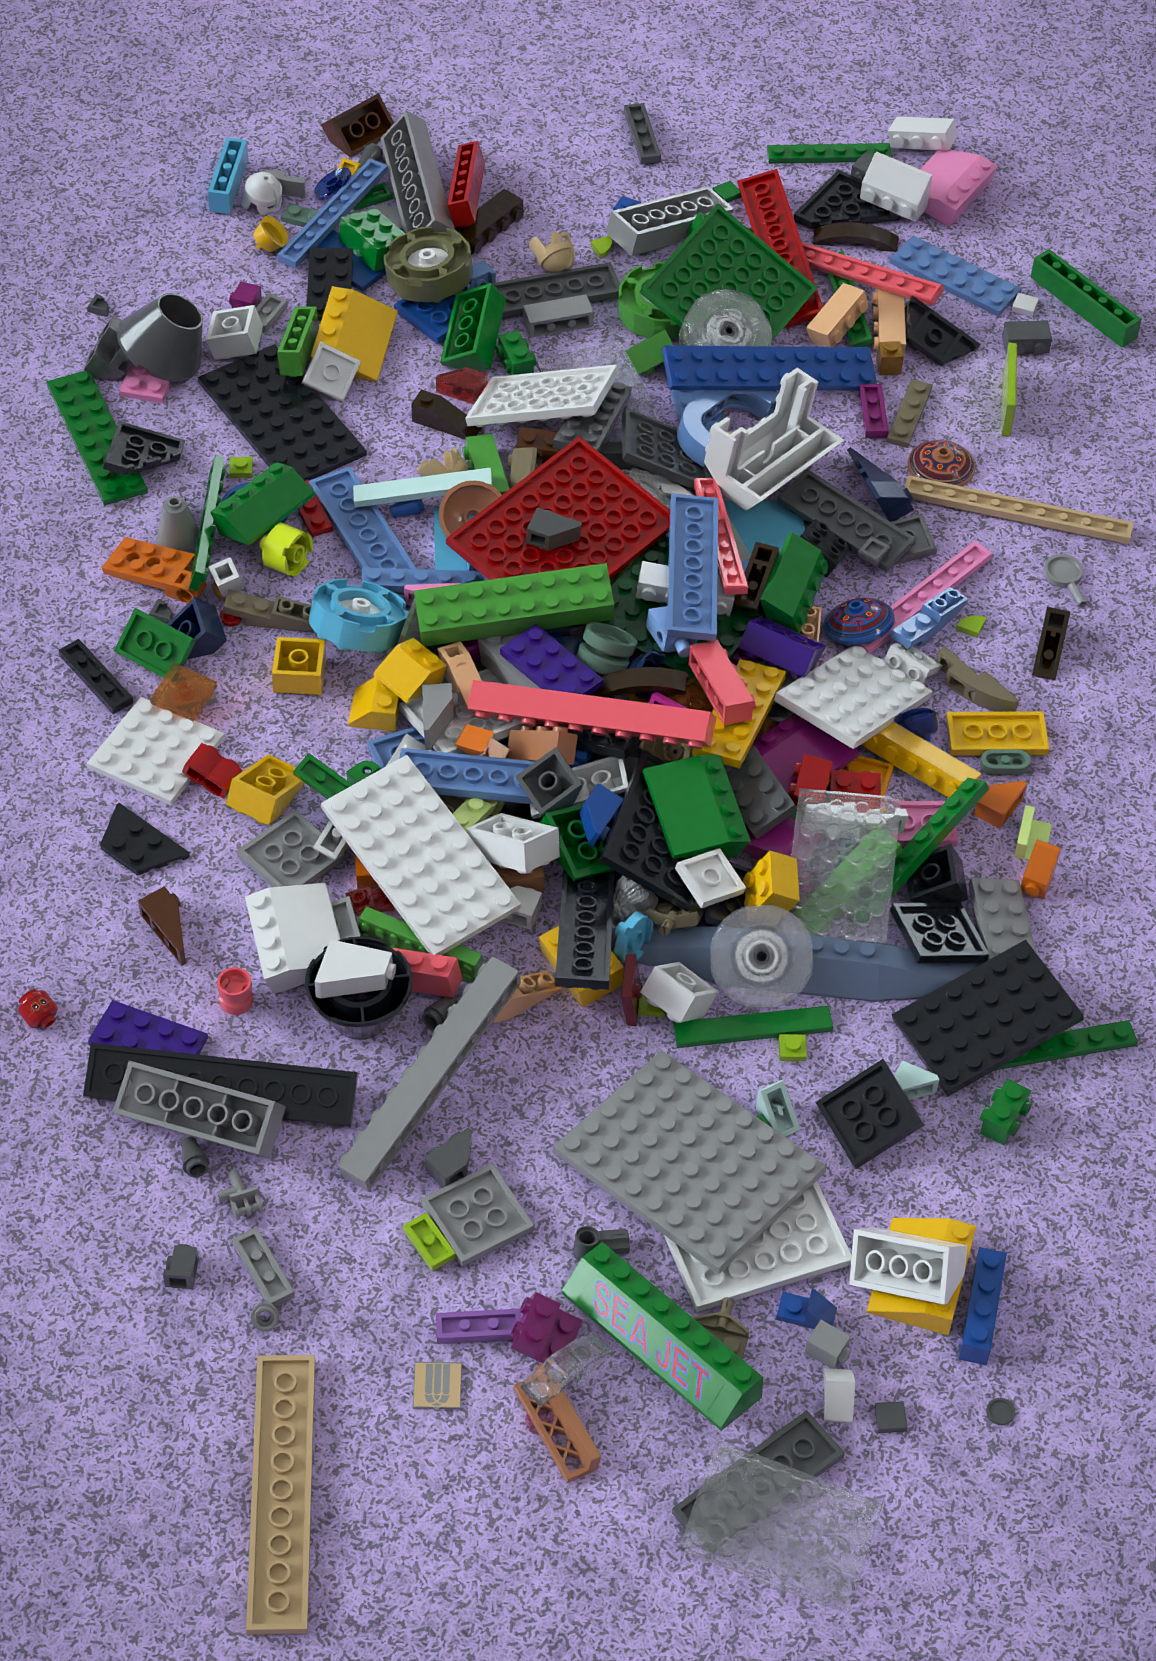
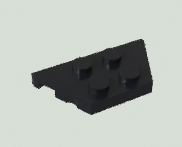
(936, 335)
(138, 843)

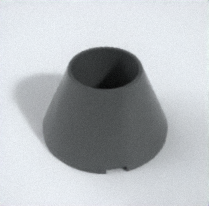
(164, 337)

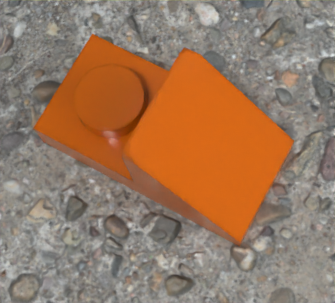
(479, 742)

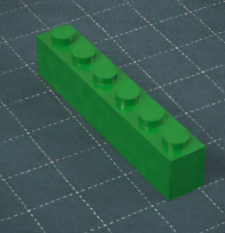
(1085, 298)

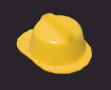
(270, 234)

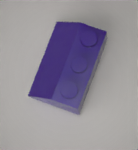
(781, 647)

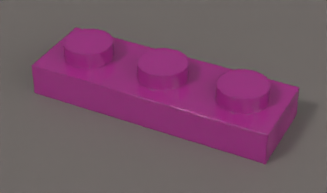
(873, 410)

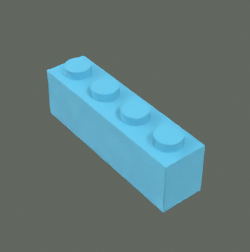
(228, 175)

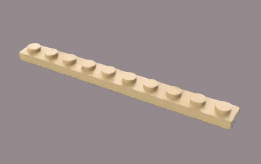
(1019, 510)

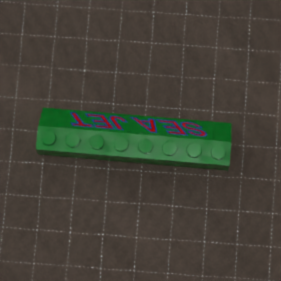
(663, 1337)

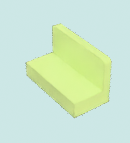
(1029, 833)

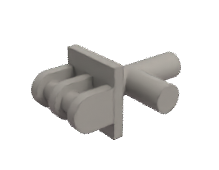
(242, 1200)

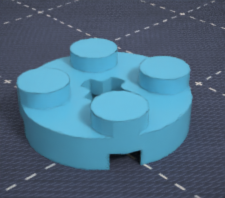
(632, 935)

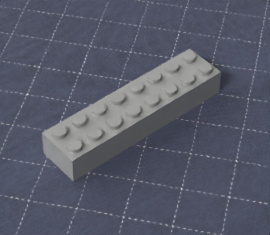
(415, 175)

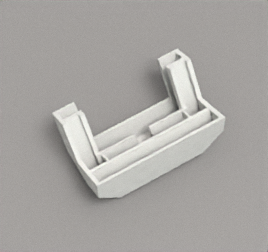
(774, 451)

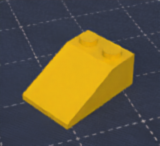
(264, 789)

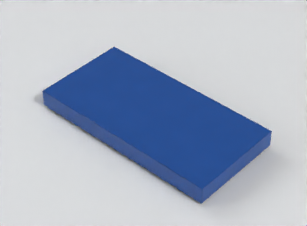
(362, 274)

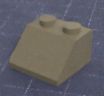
(522, 463)

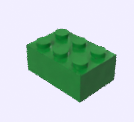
(369, 236)

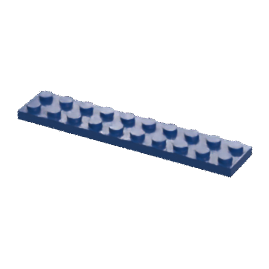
(764, 366)

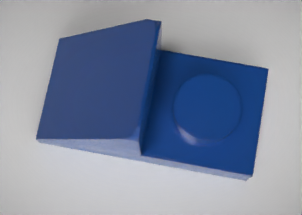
(806, 1311)

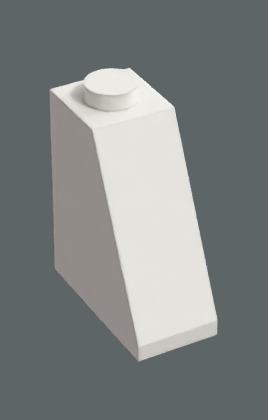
(353, 970)

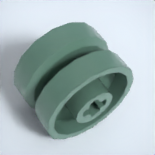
(606, 648)

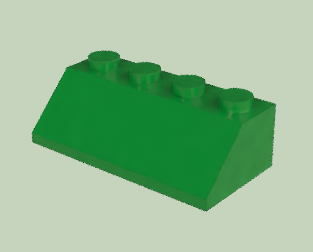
(473, 328)
(261, 504)
(793, 583)

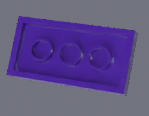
(550, 663)
(139, 1029)

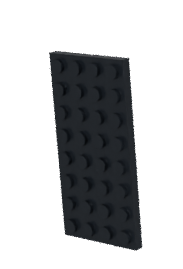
(281, 415)

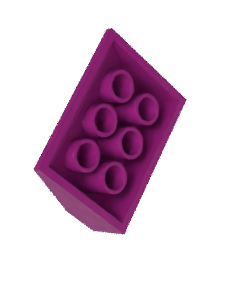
(794, 737)

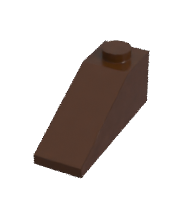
(163, 916)

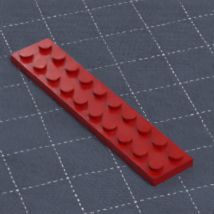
(775, 226)

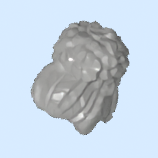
(631, 898)

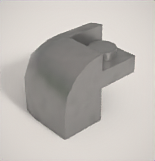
(107, 358)

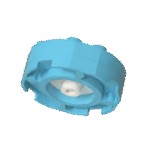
(357, 616)

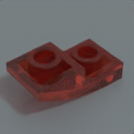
(371, 898)

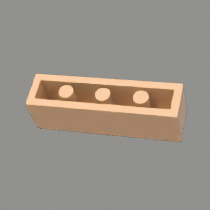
(889, 318)

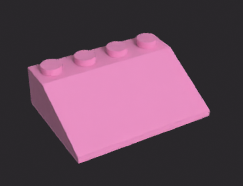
(956, 182)

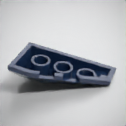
(886, 490)

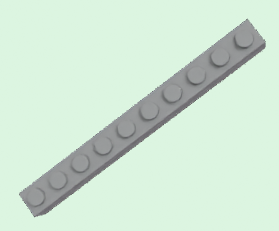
(429, 1074)

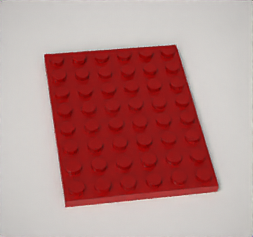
(577, 483)

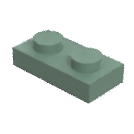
(297, 215)

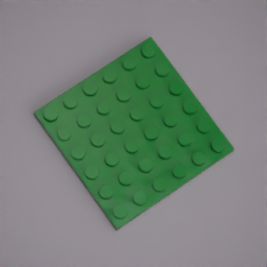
(728, 256)

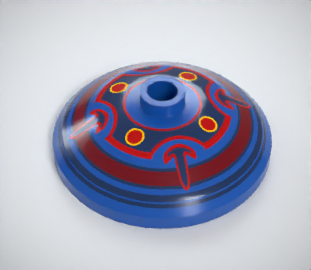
(858, 621)

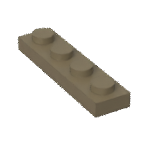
(909, 413)

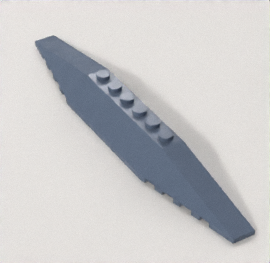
(839, 966)

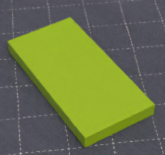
(1009, 389)

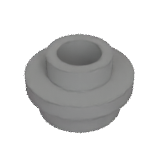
(264, 1325)

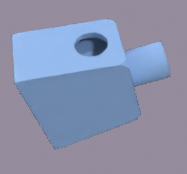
(657, 627)

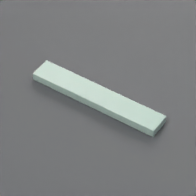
(415, 487)

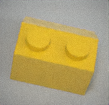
(409, 668)
(374, 707)

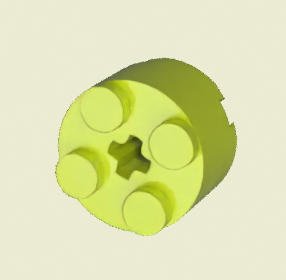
(286, 549)

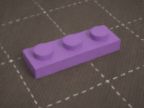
(476, 1325)

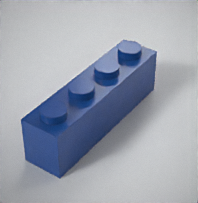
(982, 1306)

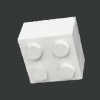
(234, 332)
(678, 992)

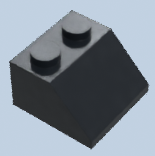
(939, 878)

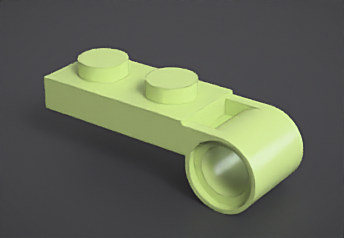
(476, 810)

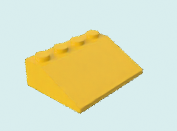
(357, 328)
(919, 1312)

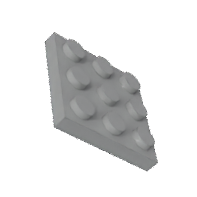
(286, 853)
(477, 1214)

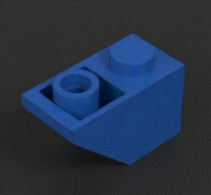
(598, 812)

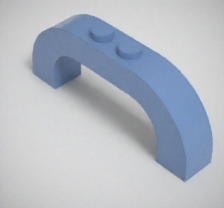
(699, 411)

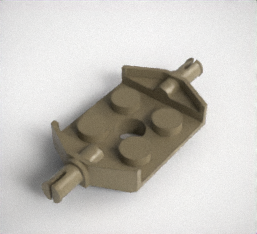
(672, 917)
(726, 1328)

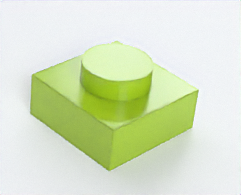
(241, 467)
(792, 1047)

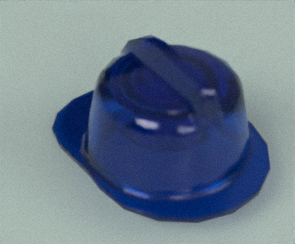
(919, 721)

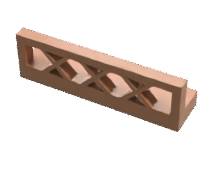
(570, 1426)

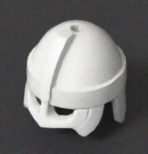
(263, 191)

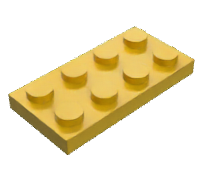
(980, 731)

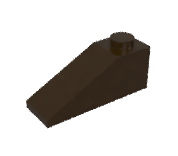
(440, 414)
(757, 575)
(1051, 643)

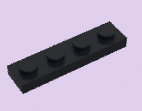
(96, 676)

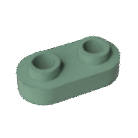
(1004, 762)

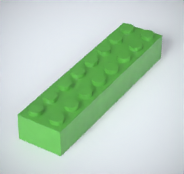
(514, 604)

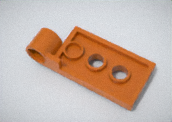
(169, 572)

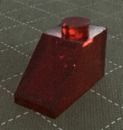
(462, 384)

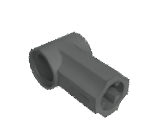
(588, 1238)

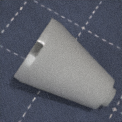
(177, 526)

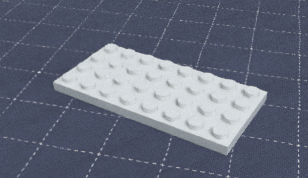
(420, 856)

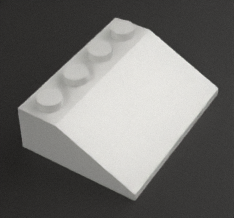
(291, 930)

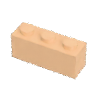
(837, 316)

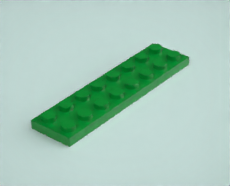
(92, 434)

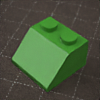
(648, 353)

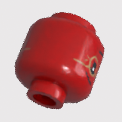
(37, 1009)

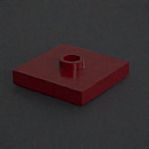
(631, 989)

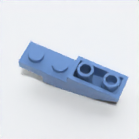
(931, 619)

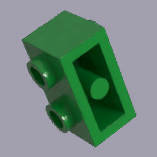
(515, 353)
(1005, 1112)

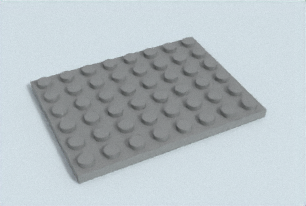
(689, 1161)

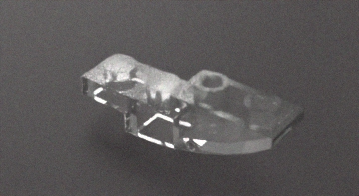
(566, 1366)

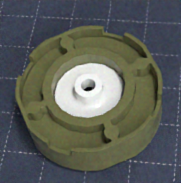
(428, 264)

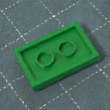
(153, 643)

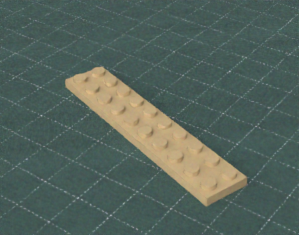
(281, 1496)

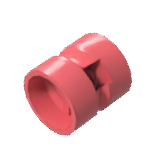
(235, 990)

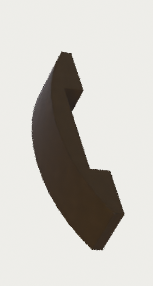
(856, 233)
(643, 679)

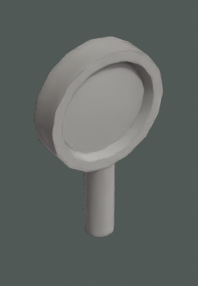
(1065, 572)

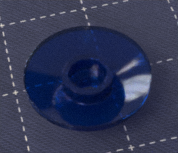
(332, 182)

